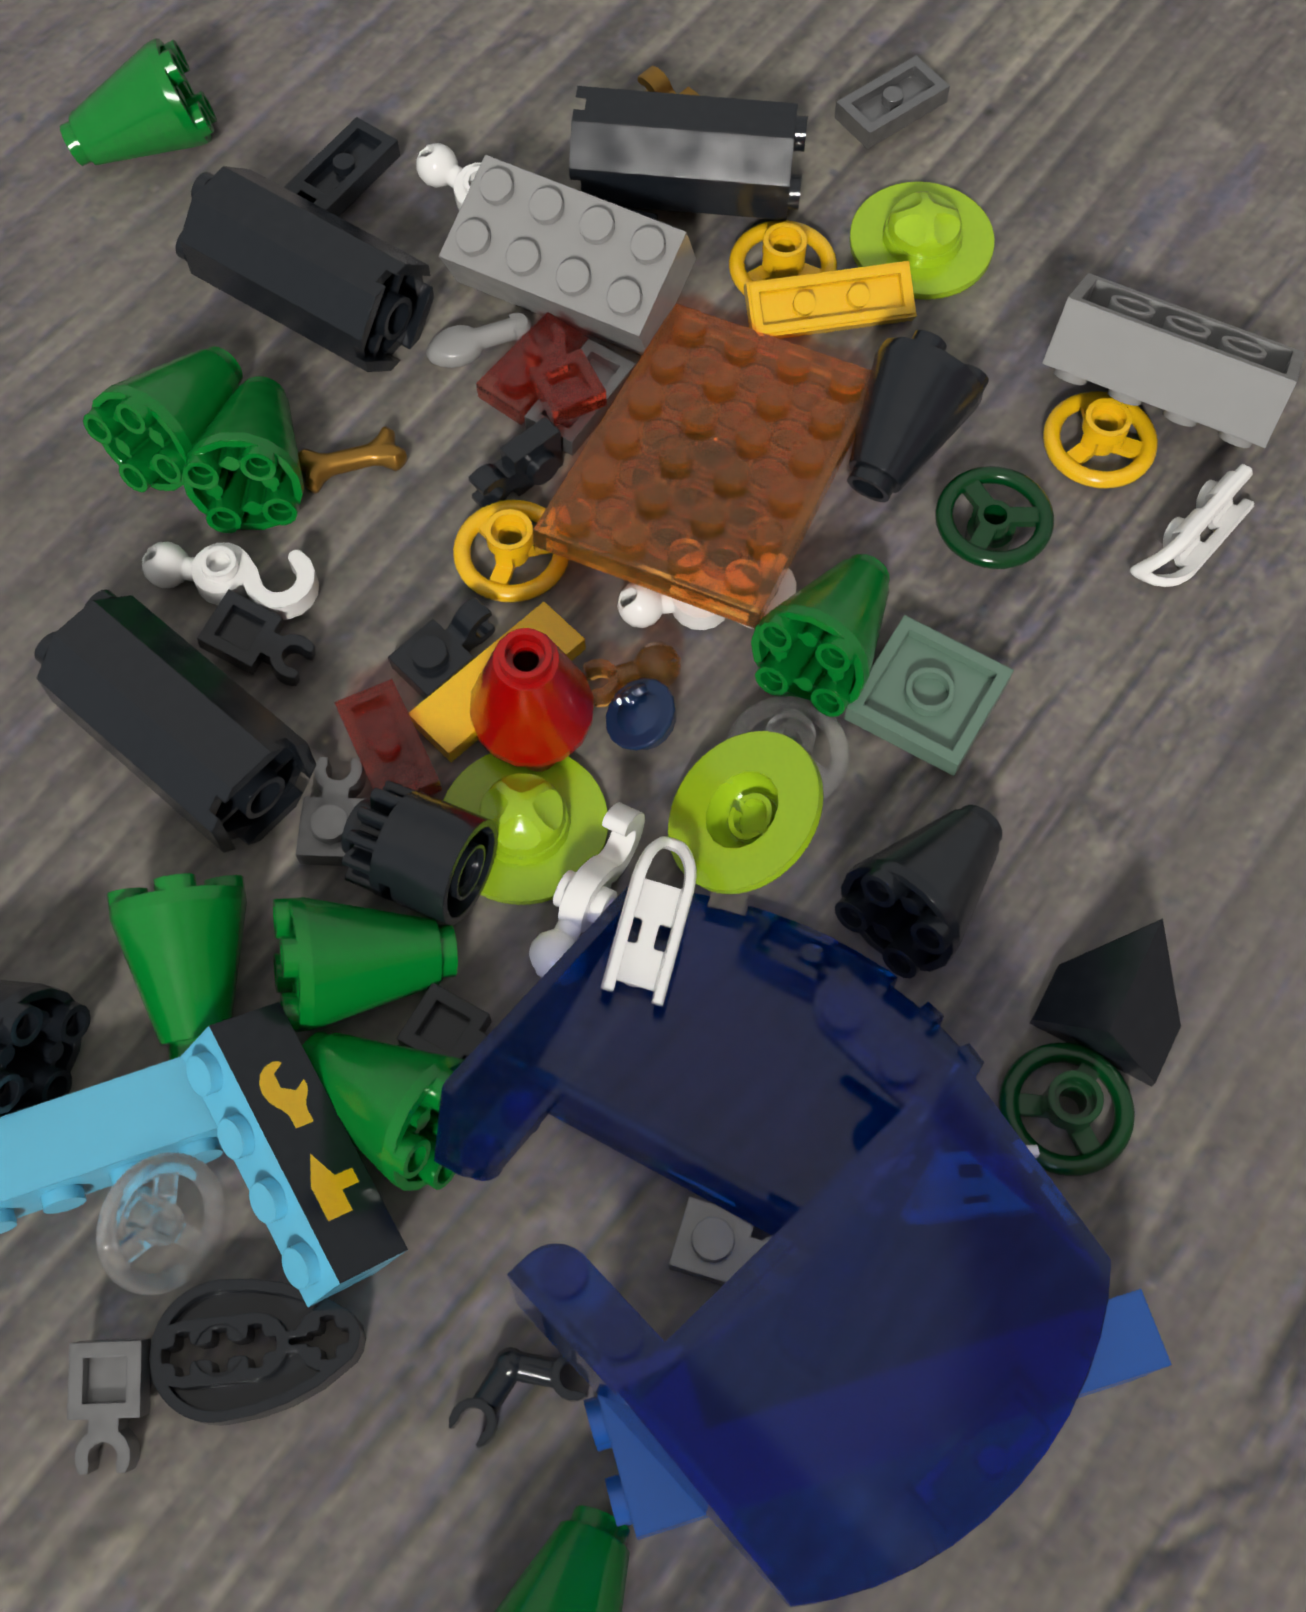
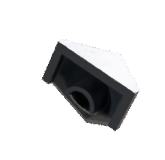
(1117, 1002)

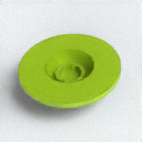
(932, 228)
(747, 811)
(542, 819)

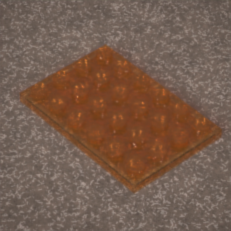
(708, 465)

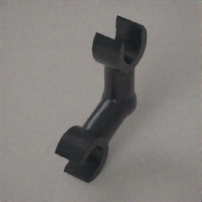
(508, 1368)

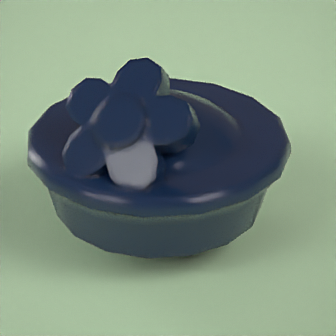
(641, 715)

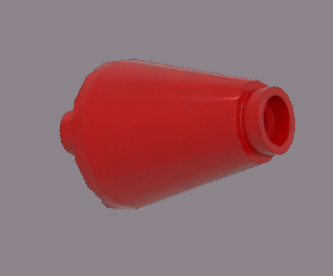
(531, 702)

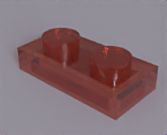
(508, 381)
(387, 739)

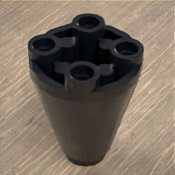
(909, 411)
(922, 890)
(37, 1043)

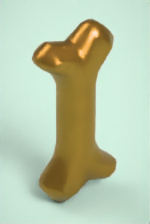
(378, 452)

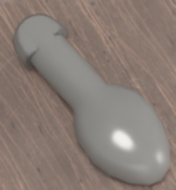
(464, 344)

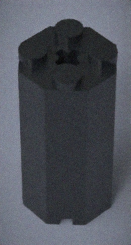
(687, 152)
(305, 267)
(174, 719)

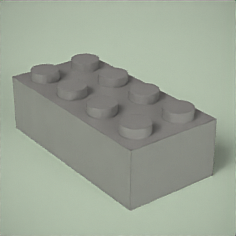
(567, 255)
(1174, 361)

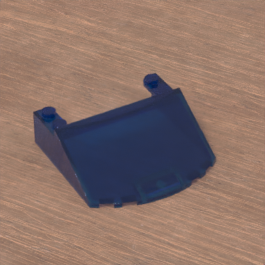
(712, 1088)
(879, 1354)

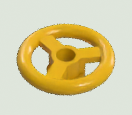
(782, 252)
(1104, 432)
(503, 524)

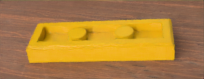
(831, 300)
(446, 712)

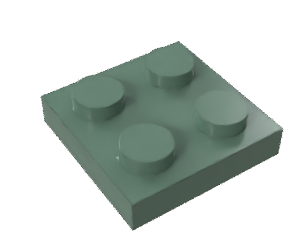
(929, 695)

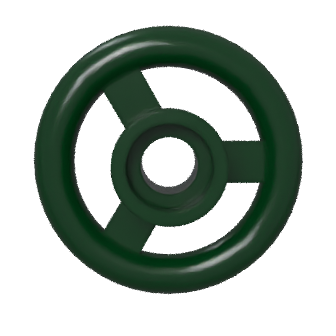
(994, 521)
(1088, 1095)

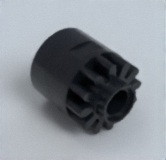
(419, 851)

